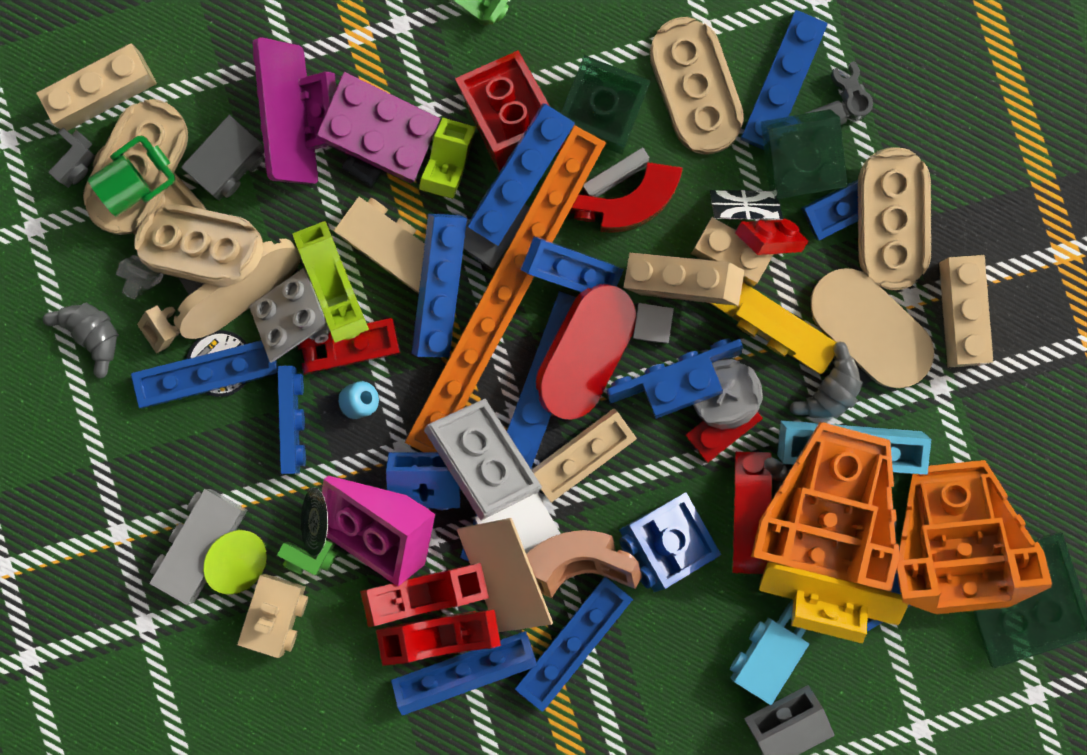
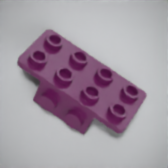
(290, 110)

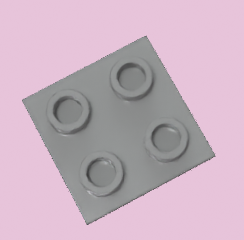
(289, 316)

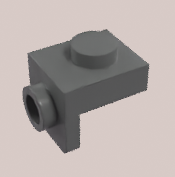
(74, 164)

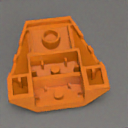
(835, 510)
(966, 544)

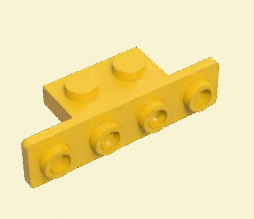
(781, 328)
(830, 603)

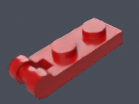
(368, 345)

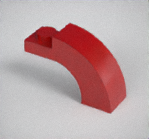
(637, 207)
(751, 500)
(424, 594)
(438, 637)

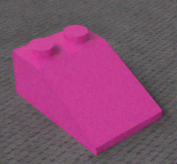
(378, 527)

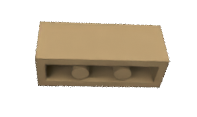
(96, 88)
(383, 240)
(684, 278)
(966, 311)

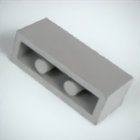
(181, 569)

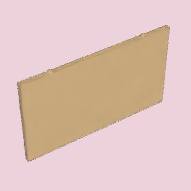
(507, 574)

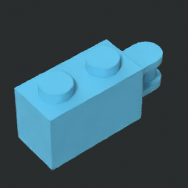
(769, 657)

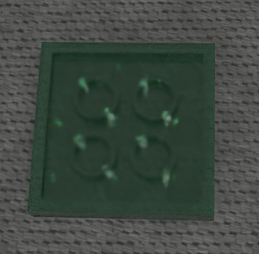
(1042, 621)

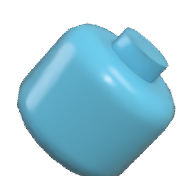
(358, 400)

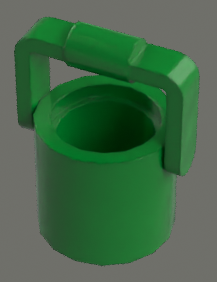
(121, 184)

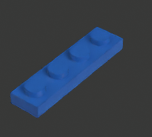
(785, 74)
(520, 174)
(439, 285)
(202, 374)
(573, 644)
(463, 673)

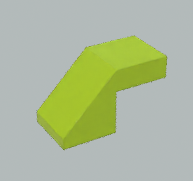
(447, 158)

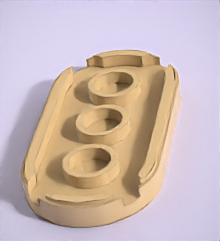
(696, 85)
(162, 127)
(894, 218)
(199, 245)
(215, 306)
(874, 326)

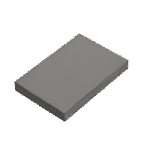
(482, 459)

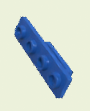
(678, 384)

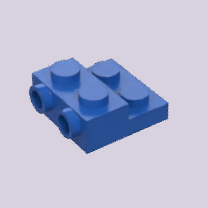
(669, 543)

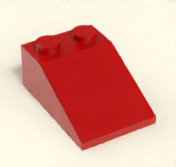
(502, 103)

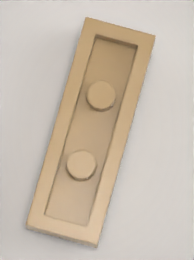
(583, 455)

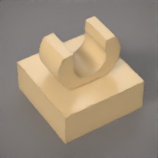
(157, 328)

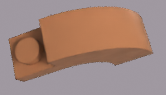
(577, 554)

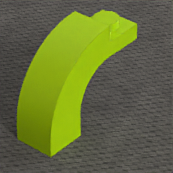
(330, 282)

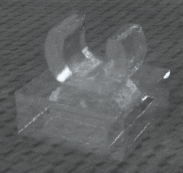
(138, 276)

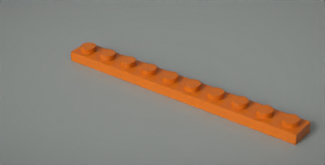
(507, 284)

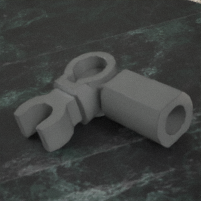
(855, 98)

